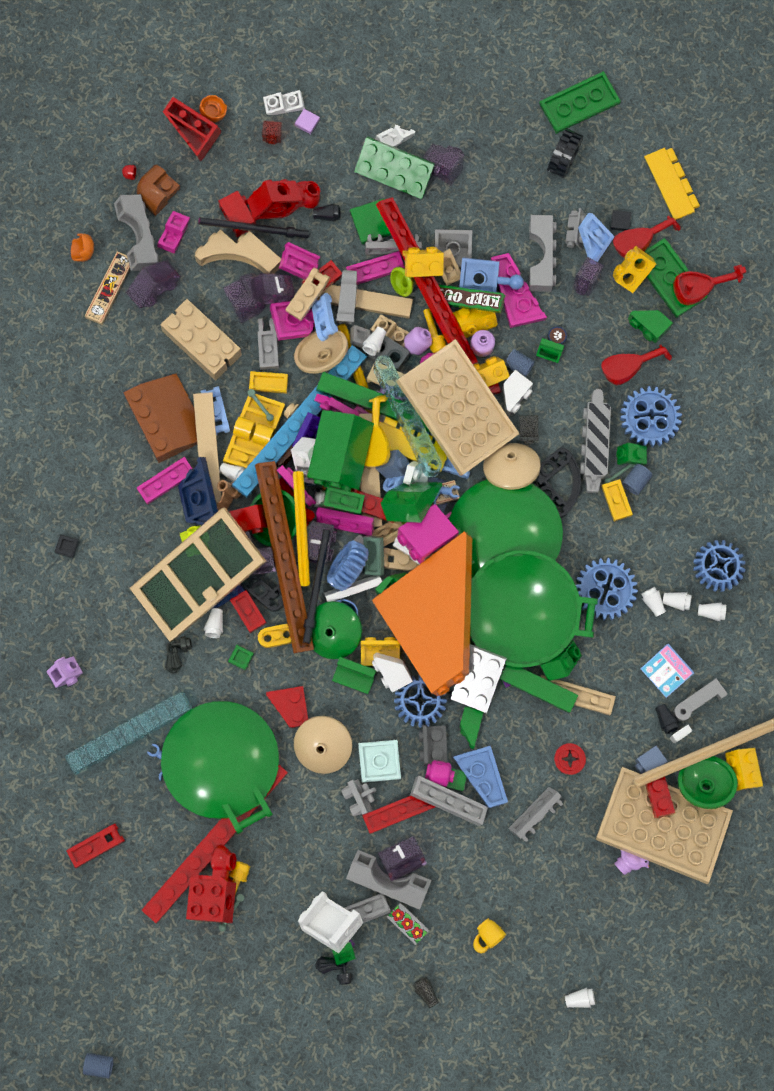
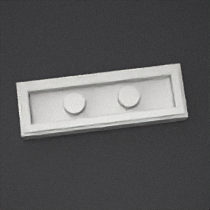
(356, 587)

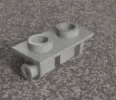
(573, 236)

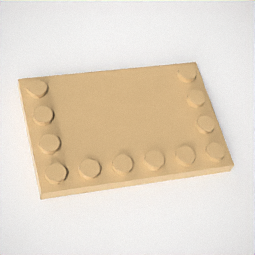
(457, 407)
(679, 842)

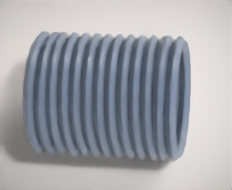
(519, 362)
(637, 479)
(98, 1065)

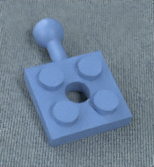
(490, 271)

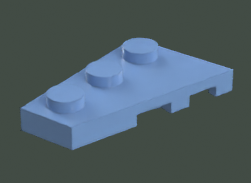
(483, 775)

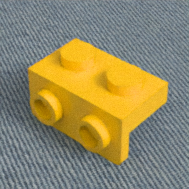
(423, 262)
(475, 320)
(492, 370)
(370, 646)
(746, 768)

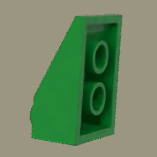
(410, 502)

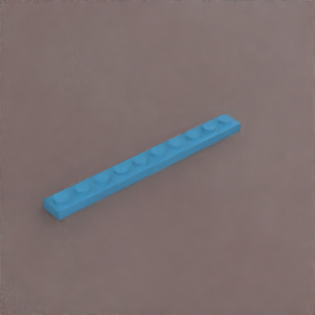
(287, 433)

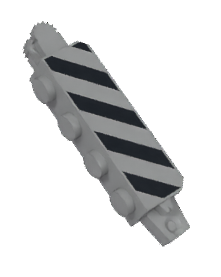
(596, 441)

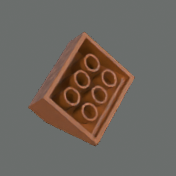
(164, 415)

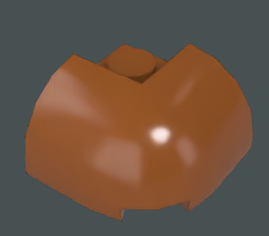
(156, 189)

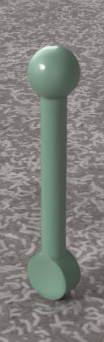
(251, 393)
(607, 480)
(222, 927)

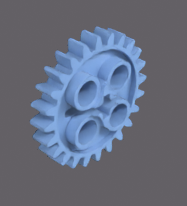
(649, 400)
(622, 595)

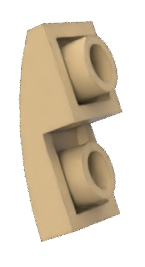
(392, 330)

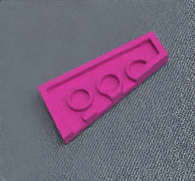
(519, 304)

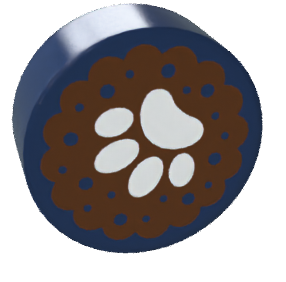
(557, 335)

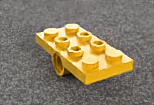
(253, 431)

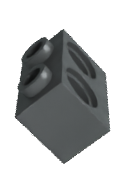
(392, 349)

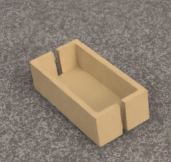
(201, 339)

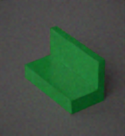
(343, 500)
(354, 675)

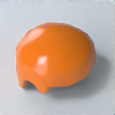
(213, 108)
(82, 248)

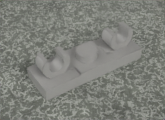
(384, 248)
(535, 813)

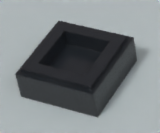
(620, 220)
(66, 546)

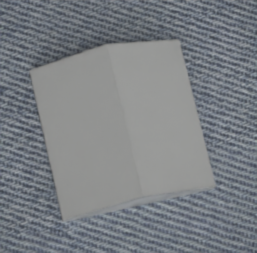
(457, 241)

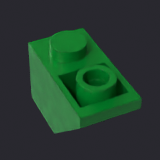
(651, 323)
(563, 663)

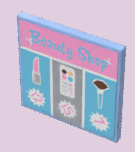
(667, 670)

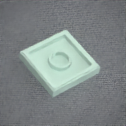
(379, 761)

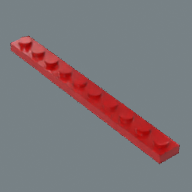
(426, 284)
(196, 862)

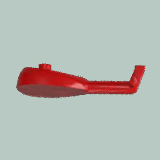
(640, 236)
(694, 286)
(623, 367)

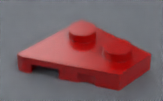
(290, 705)

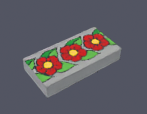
(407, 924)

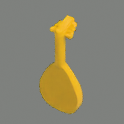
(379, 447)

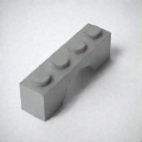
(131, 211)
(541, 231)
(367, 873)

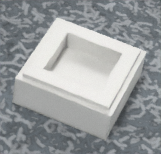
(681, 734)

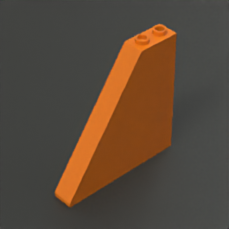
(432, 614)

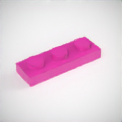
(376, 267)
(164, 481)
(346, 521)

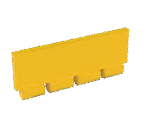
(668, 180)
(398, 441)

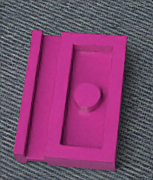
(298, 261)
(331, 404)

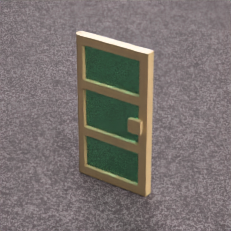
(197, 574)

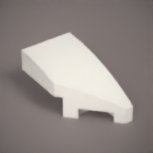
(395, 136)

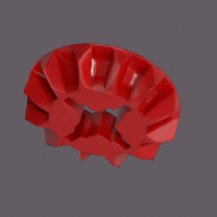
(576, 752)

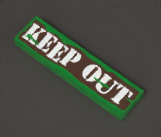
(473, 298)

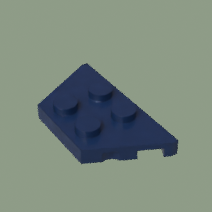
(198, 494)

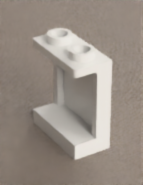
(330, 922)

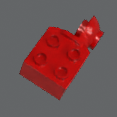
(282, 198)
(214, 896)

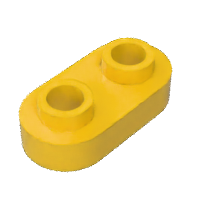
(276, 634)

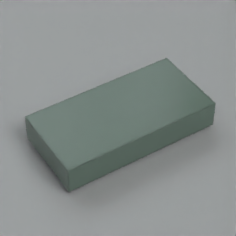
(375, 561)

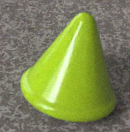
(400, 283)

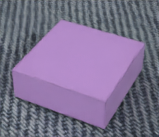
(307, 121)

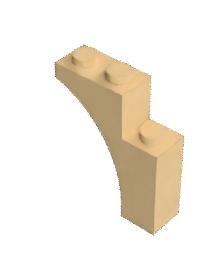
(247, 250)

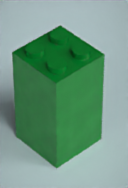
(340, 450)

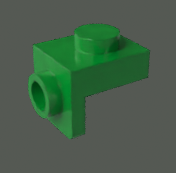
(631, 454)

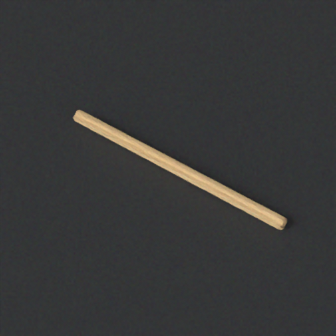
(704, 753)

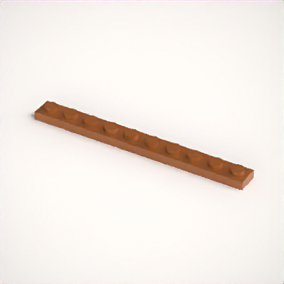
(283, 554)

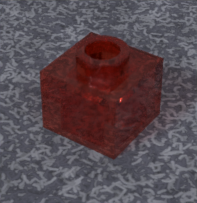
(272, 132)

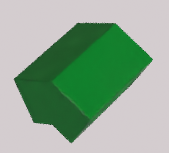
(550, 350)

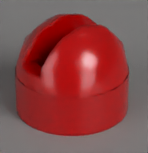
(129, 172)

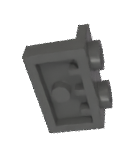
(433, 744)

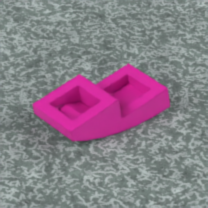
(173, 232)

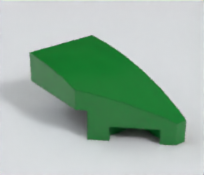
(387, 582)
(470, 724)

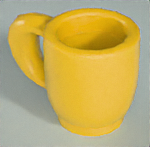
(490, 933)

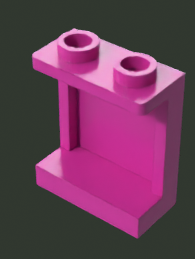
(428, 536)

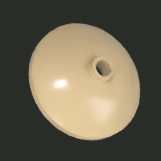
(320, 356)
(512, 466)
(330, 735)

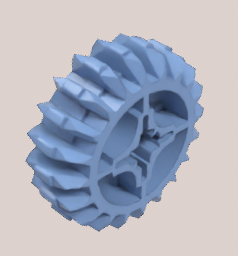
(347, 565)
(722, 573)
(411, 701)

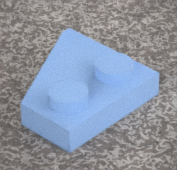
(594, 236)

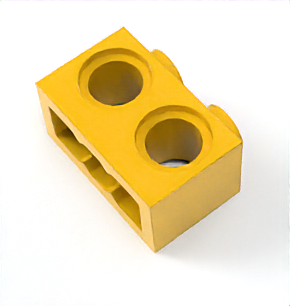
(637, 271)

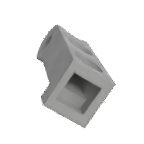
(347, 298)
(685, 708)

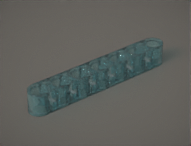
(407, 425)
(128, 733)

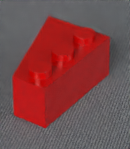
(193, 127)

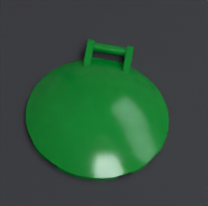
(507, 522)
(526, 608)
(221, 762)

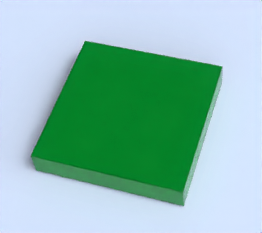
(369, 221)

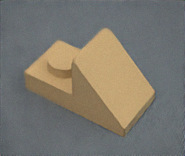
(451, 271)

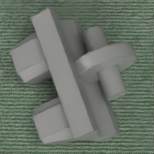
(362, 795)

